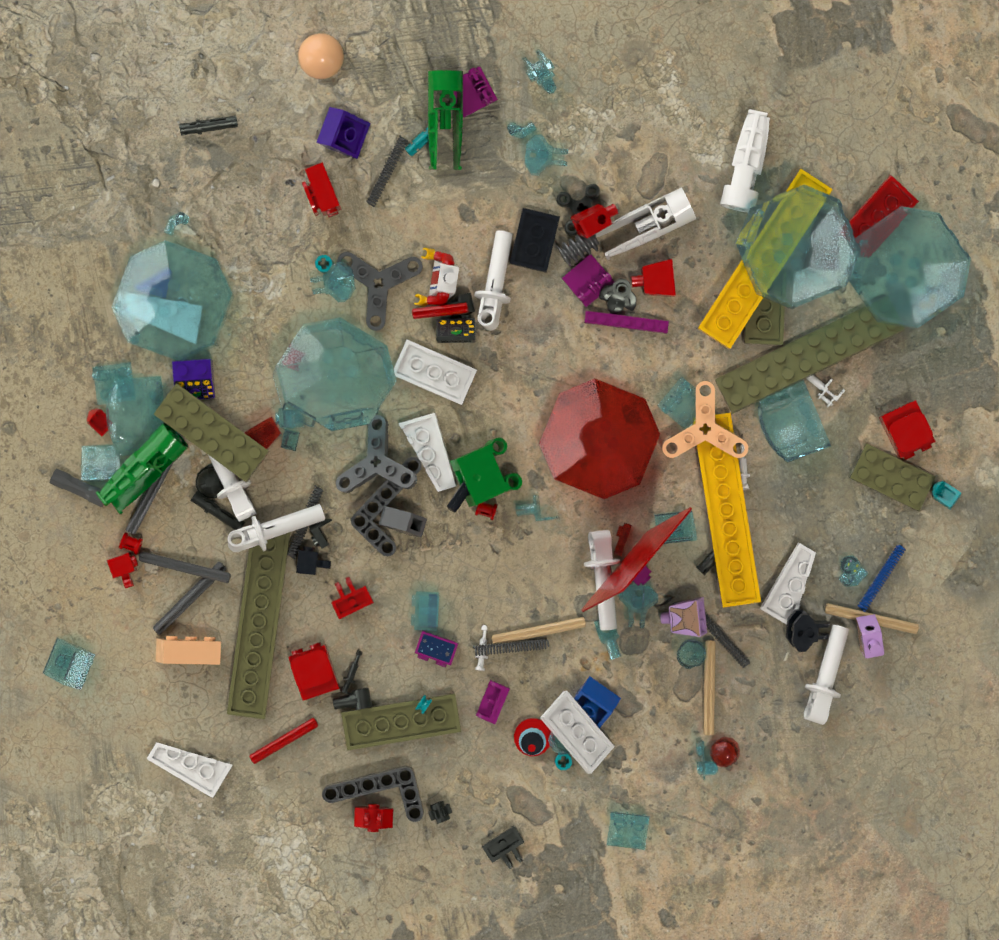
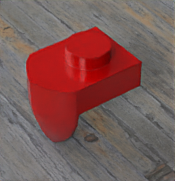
(97, 420)

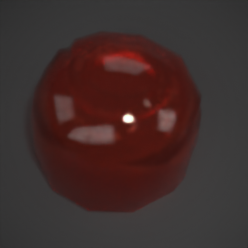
(725, 752)

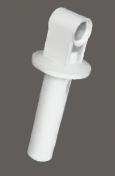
(493, 297)
(234, 491)
(259, 533)
(601, 562)
(822, 691)

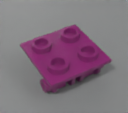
(476, 91)
(587, 280)

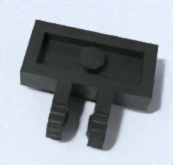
(504, 844)

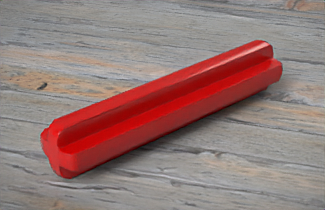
(441, 310)

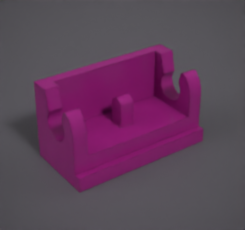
(492, 702)

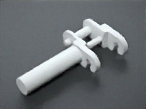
(821, 386)

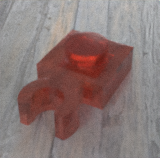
(622, 533)

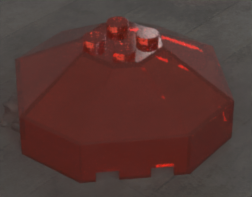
(599, 439)

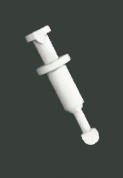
(743, 469)
(481, 658)

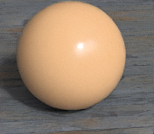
(320, 56)

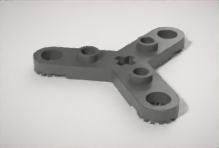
(391, 277)
(366, 470)

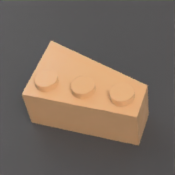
(188, 650)

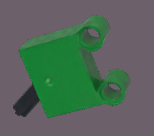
(480, 476)

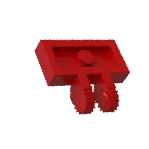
(351, 602)

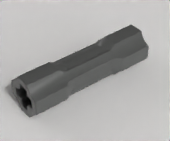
(66, 481)

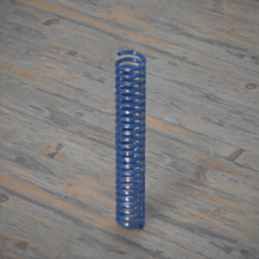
(866, 599)

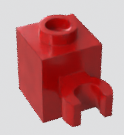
(122, 567)

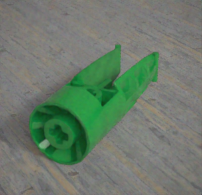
(445, 84)
(143, 468)

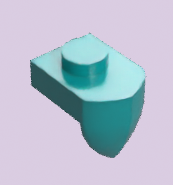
(945, 494)

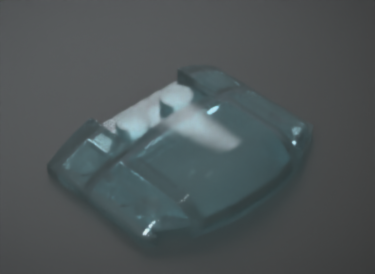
(132, 410)
(792, 423)

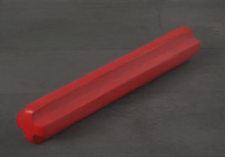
(283, 740)

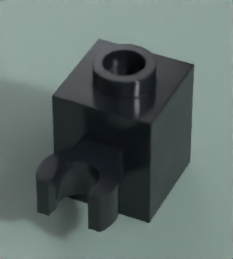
(309, 562)

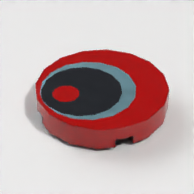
(532, 737)

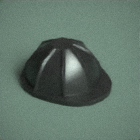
(208, 482)

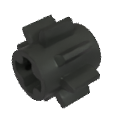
(440, 812)

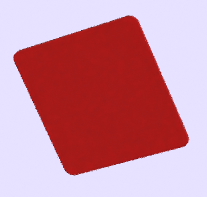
(636, 560)

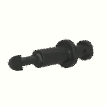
(351, 674)

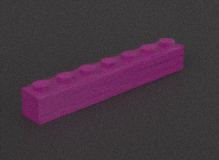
(626, 322)

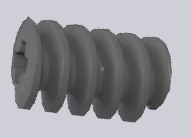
(578, 248)

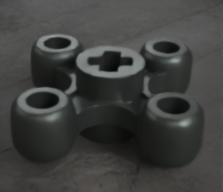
(574, 204)

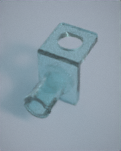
(533, 509)
(609, 640)

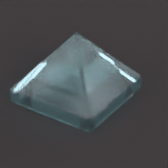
(289, 439)

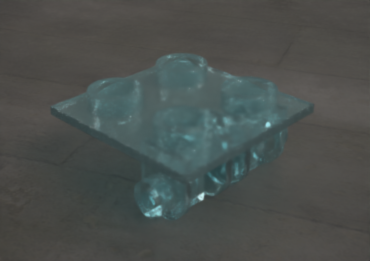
(105, 376)
(680, 403)
(99, 462)
(704, 767)
(627, 830)

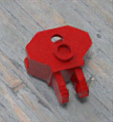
(373, 817)

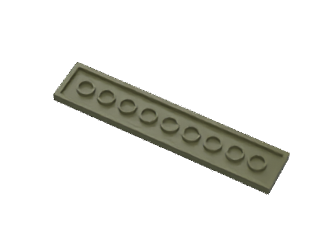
(803, 358)
(258, 628)

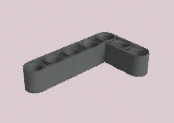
(369, 517)
(360, 790)

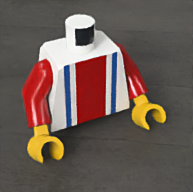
(443, 279)

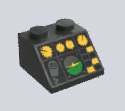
(455, 330)

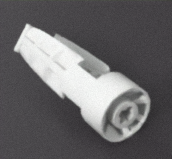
(747, 162)
(677, 209)

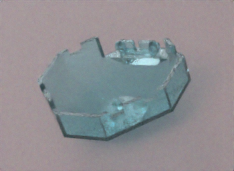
(798, 247)
(909, 268)
(172, 301)
(334, 375)

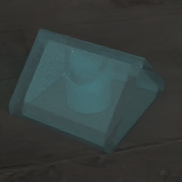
(684, 532)

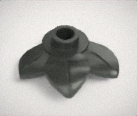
(618, 299)

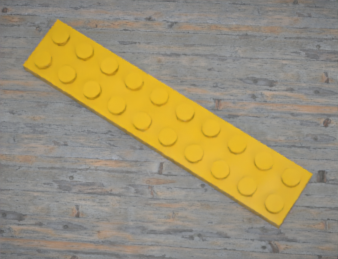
(738, 297)
(728, 521)

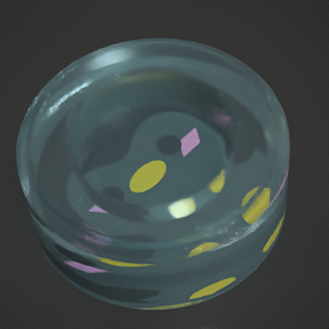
(849, 565)

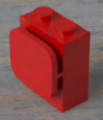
(321, 192)
(907, 430)
(313, 671)

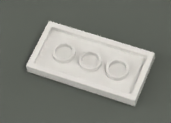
(434, 372)
(577, 732)

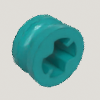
(328, 259)
(423, 704)
(568, 765)

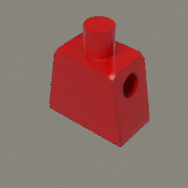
(587, 223)
(656, 279)

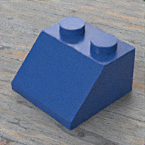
(596, 701)

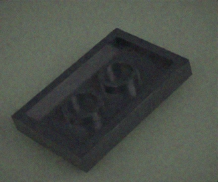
(534, 240)

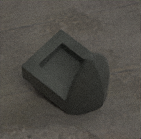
(318, 538)

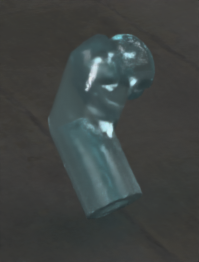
(519, 131)
(173, 221)
(853, 580)

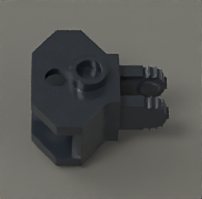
(805, 630)

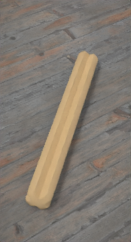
(882, 620)
(539, 630)
(709, 687)

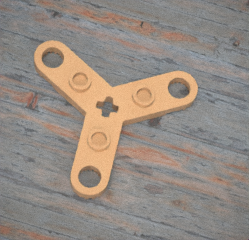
(693, 435)

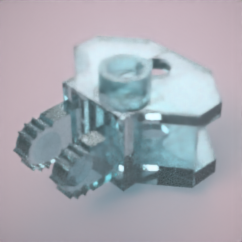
(541, 72)
(543, 158)
(334, 282)
(638, 604)

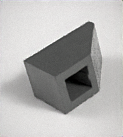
(403, 521)

